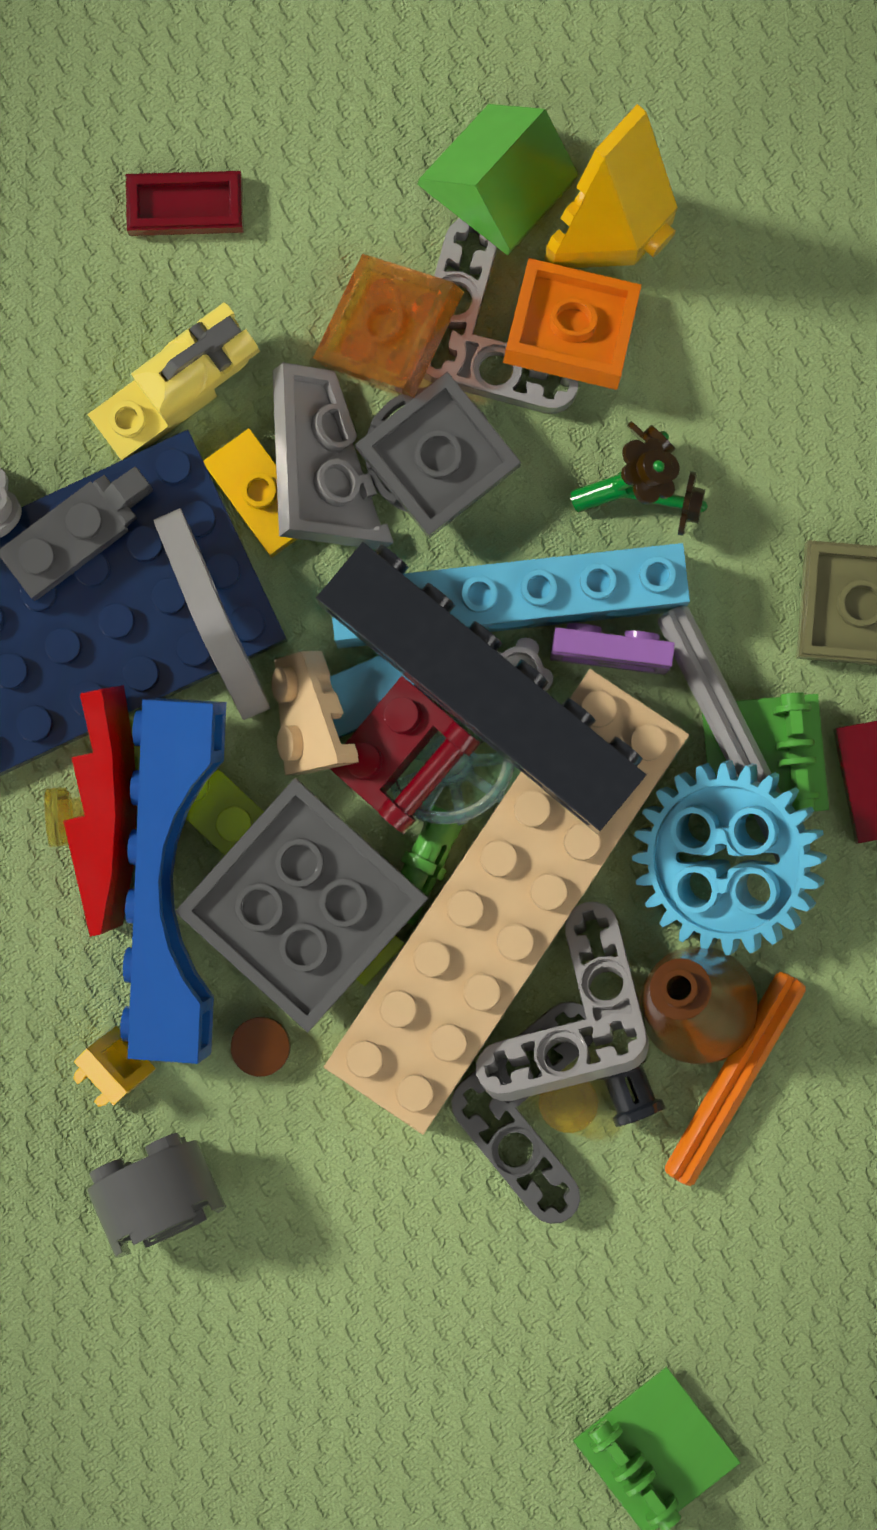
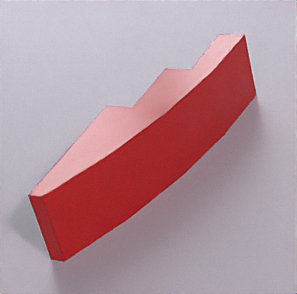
(101, 835)

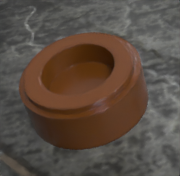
(260, 1046)

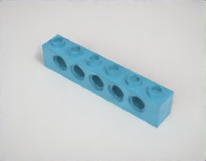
(558, 589)

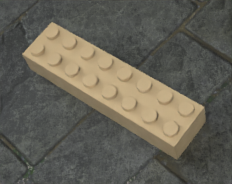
(492, 925)

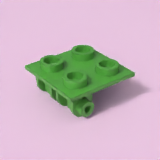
(790, 742)
(656, 1452)

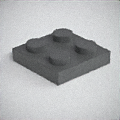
(438, 455)

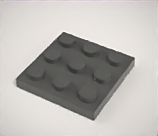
(301, 905)

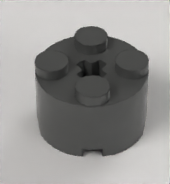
(154, 1195)

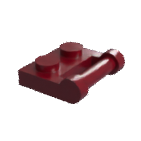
(389, 744)

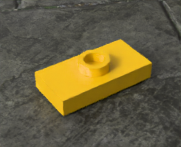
(250, 484)

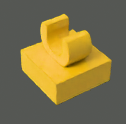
(110, 1069)

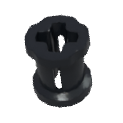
(645, 1101)

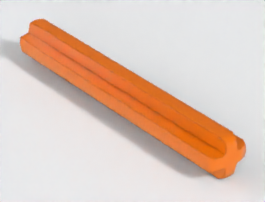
(734, 1080)

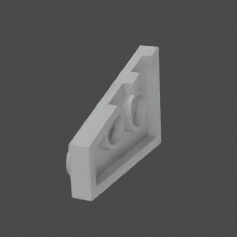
(317, 467)

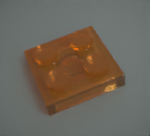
(388, 325)

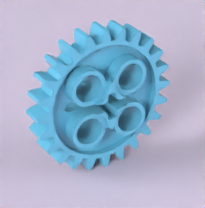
(725, 805)

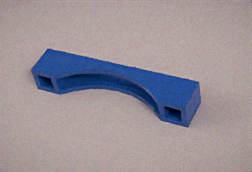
(168, 999)

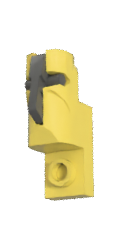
(175, 383)

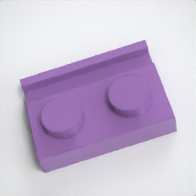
(633, 652)

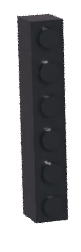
(481, 687)

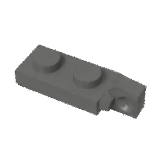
(74, 532)

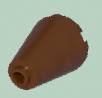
(712, 1018)

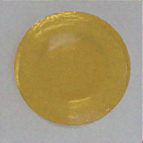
(57, 808)
(569, 1107)

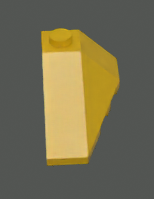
(621, 203)

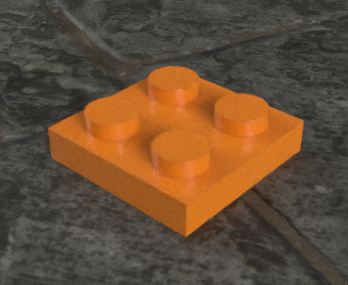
(572, 324)

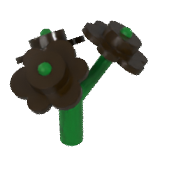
(646, 479)

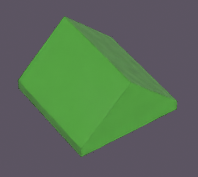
(502, 173)

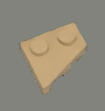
(306, 712)

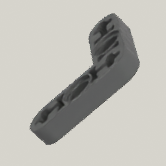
(475, 1123)

